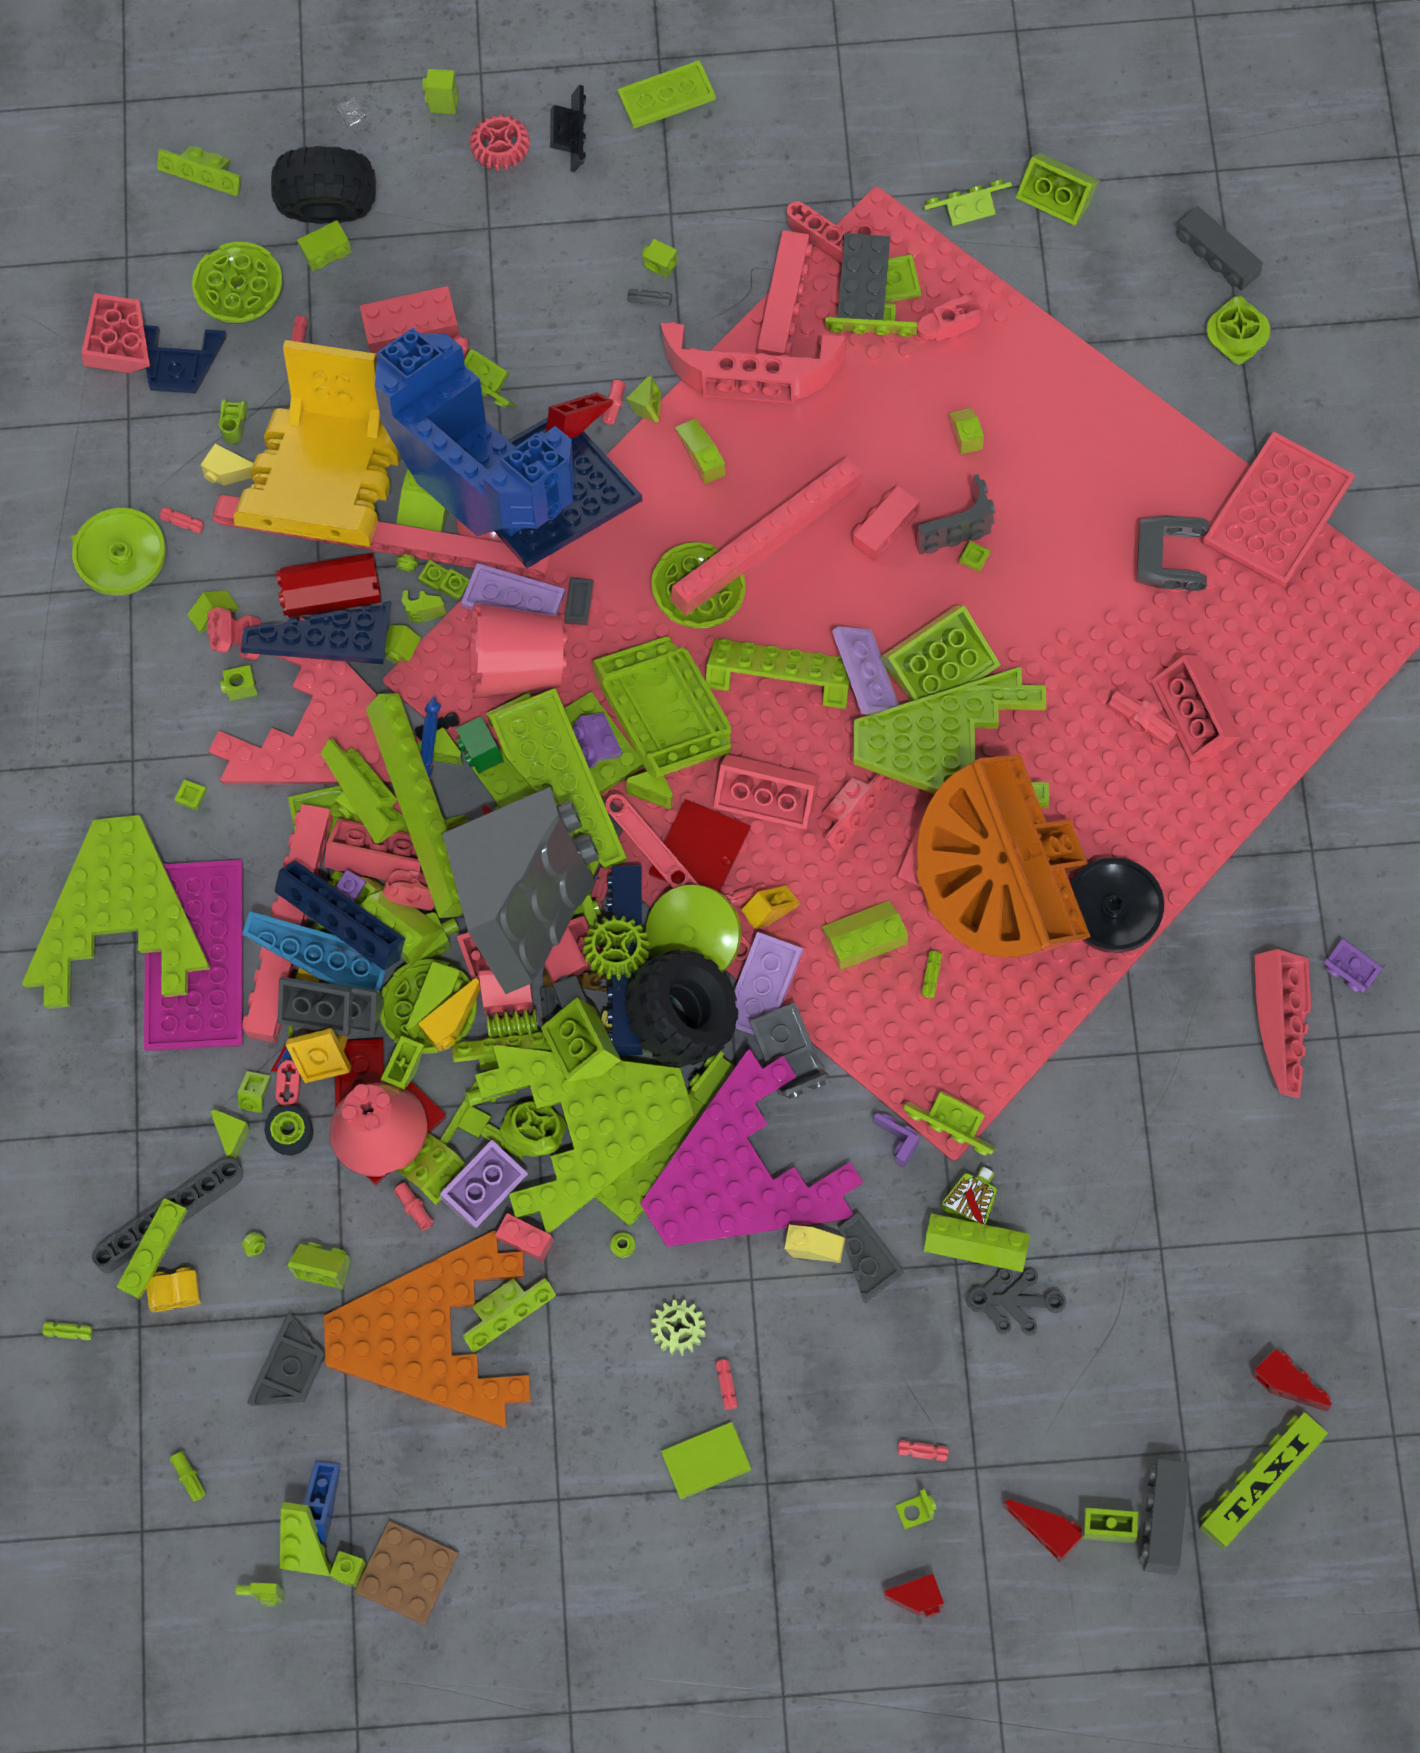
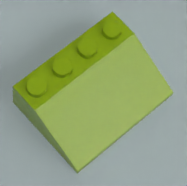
(941, 656)

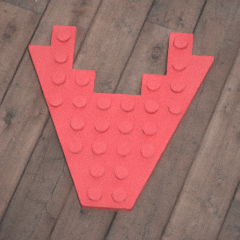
(333, 713)

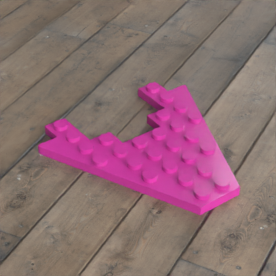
(719, 1183)

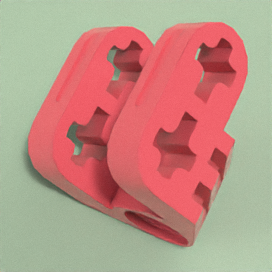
(228, 632)

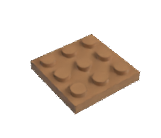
(406, 1573)

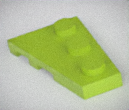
(299, 1541)

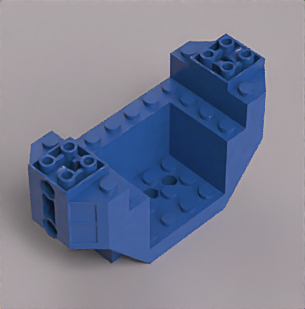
(441, 432)

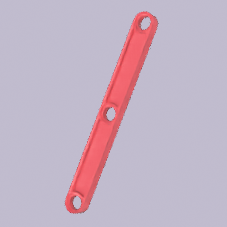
(654, 848)

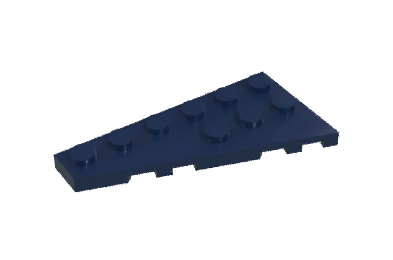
(327, 636)

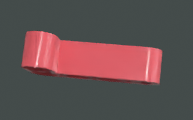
(802, 219)

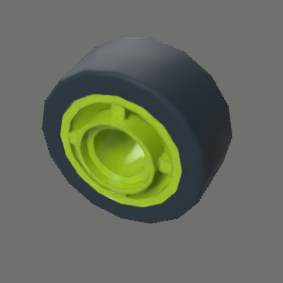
(294, 1142)

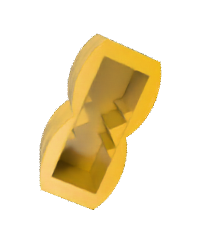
(173, 1290)

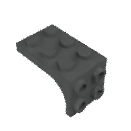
(959, 527)
(785, 1035)

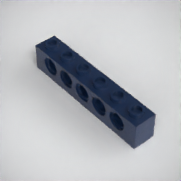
(339, 915)

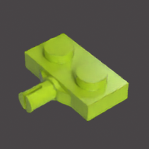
(265, 1593)

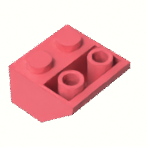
(568, 956)

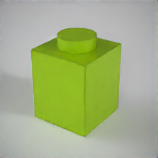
(400, 643)

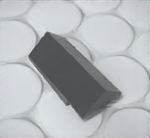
(329, 1006)

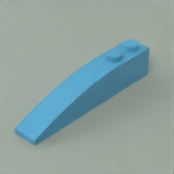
(314, 952)

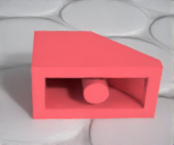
(472, 956)

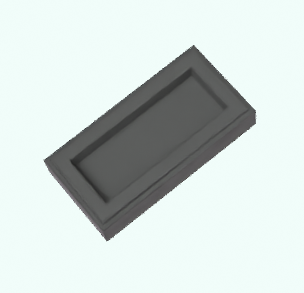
(579, 601)

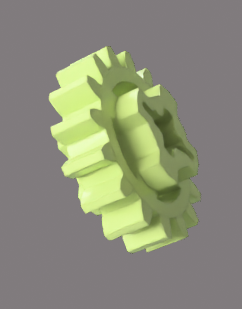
(668, 1325)

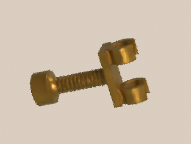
(587, 981)

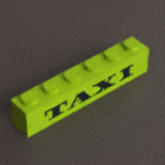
(1263, 1481)

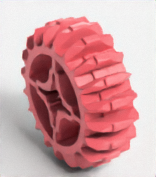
(499, 133)

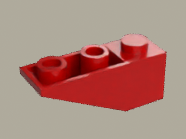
(1284, 1380)

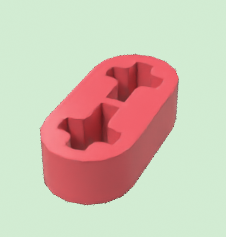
(282, 1084)

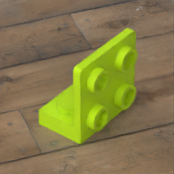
(433, 1168)

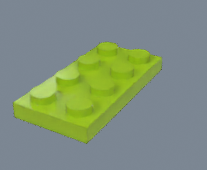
(666, 94)

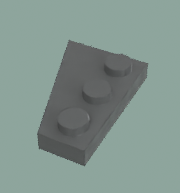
(869, 1258)

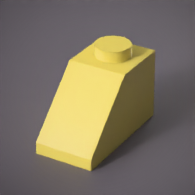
(225, 466)
(814, 1244)

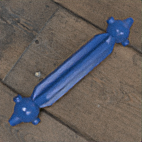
(429, 734)

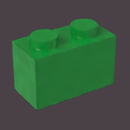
(479, 744)

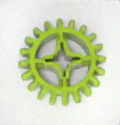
(628, 934)

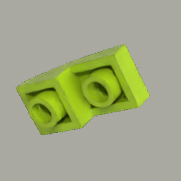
(443, 581)

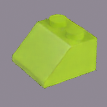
(320, 1265)

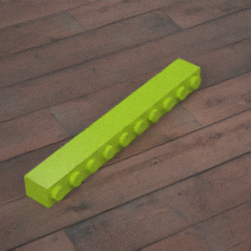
(415, 799)

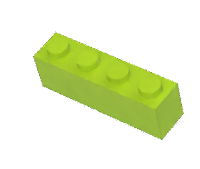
(976, 1242)

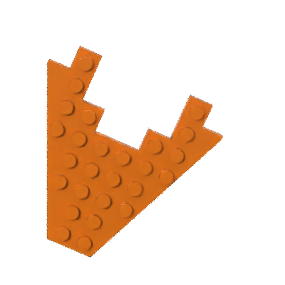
(405, 1334)

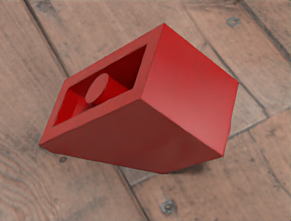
(917, 1596)

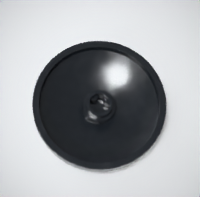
(1118, 904)

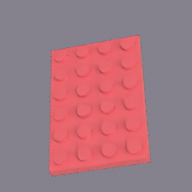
(1279, 509)

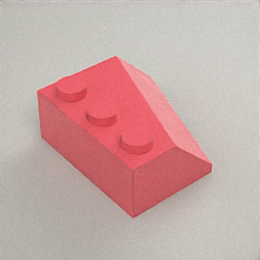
(115, 335)

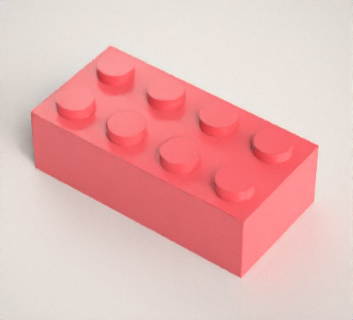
(424, 311)

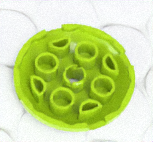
(235, 265)
(678, 564)
(401, 996)

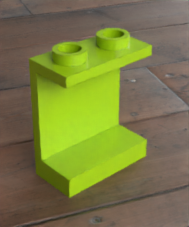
(709, 1084)

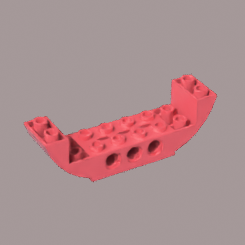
(752, 375)

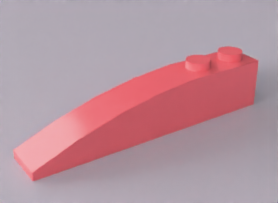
(1282, 1007)

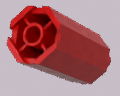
(328, 585)

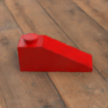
(577, 414)
(1049, 1529)

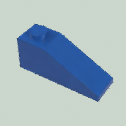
(321, 1496)

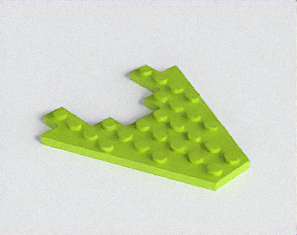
(936, 734)
(115, 889)
(608, 1117)

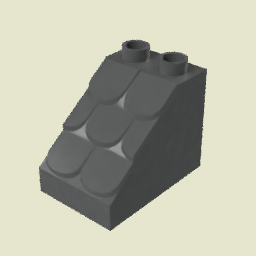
(521, 881)

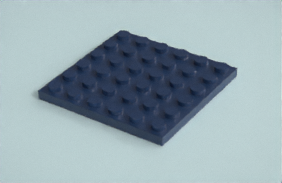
(598, 497)

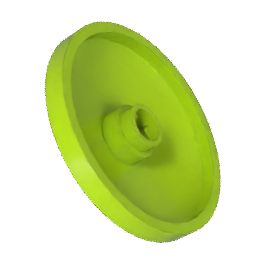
(119, 551)
(695, 921)

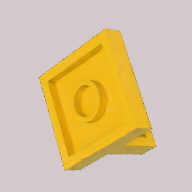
(319, 1055)

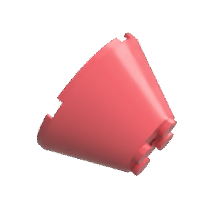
(378, 1129)

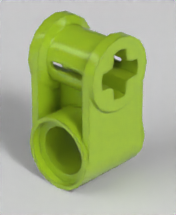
(232, 417)

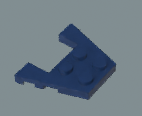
(180, 368)

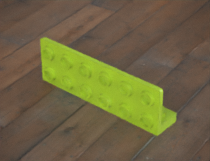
(778, 663)

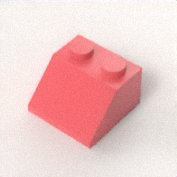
(497, 1001)

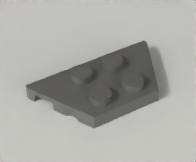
(288, 1368)

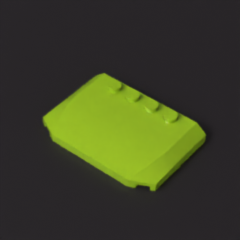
(664, 706)

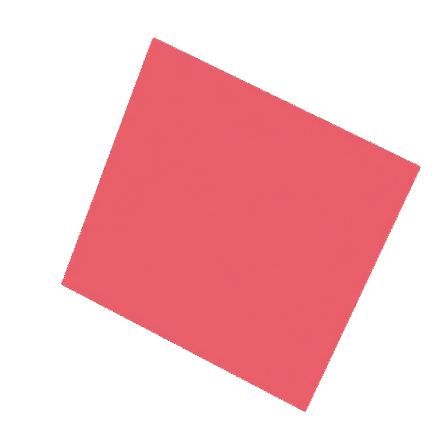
(1071, 470)

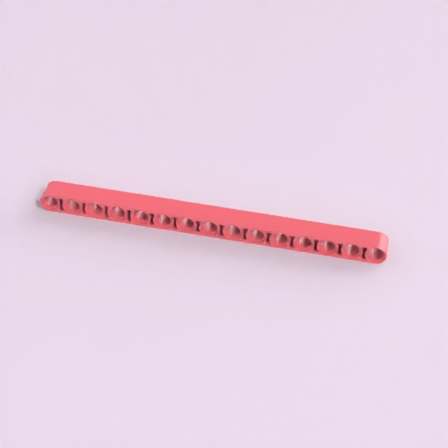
(418, 543)

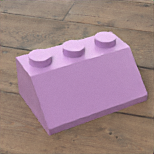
(483, 1184)

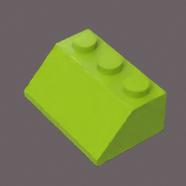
(1057, 188)
(406, 921)
(865, 935)
(580, 1042)

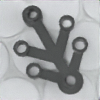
(1011, 1301)

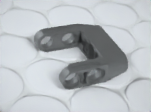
(1151, 552)

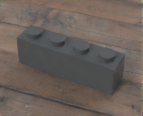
(1219, 248)

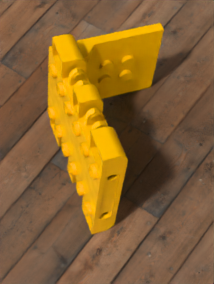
(323, 452)

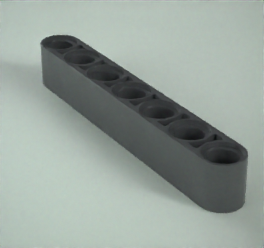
(193, 1189)

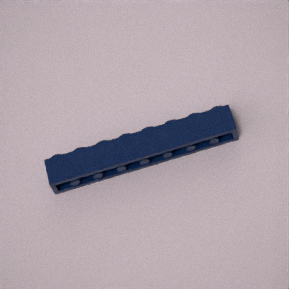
(627, 902)

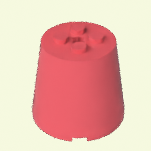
(515, 651)

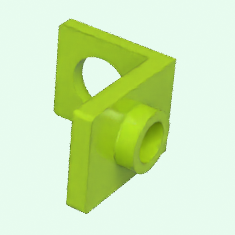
(925, 1506)

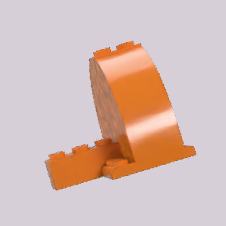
(997, 865)

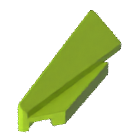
(364, 791)

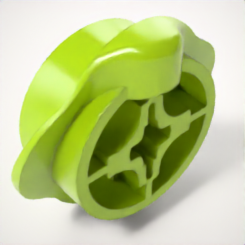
(1238, 330)
(530, 1137)

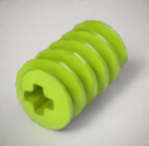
(513, 1025)

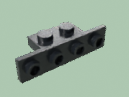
(567, 128)

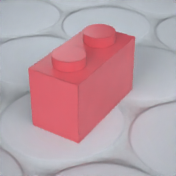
(524, 1238)

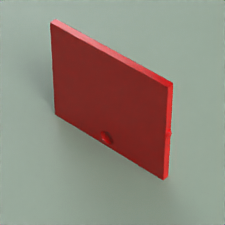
(704, 845)

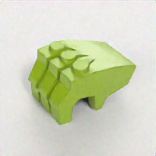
(423, 609)

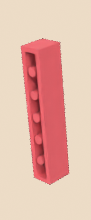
(784, 294)

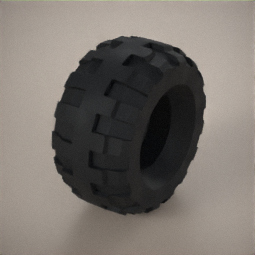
(323, 184)
(702, 994)

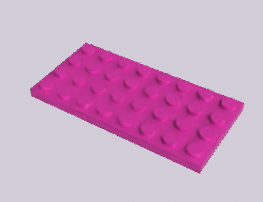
(214, 1004)

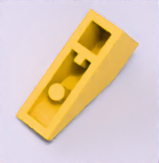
(446, 1022)

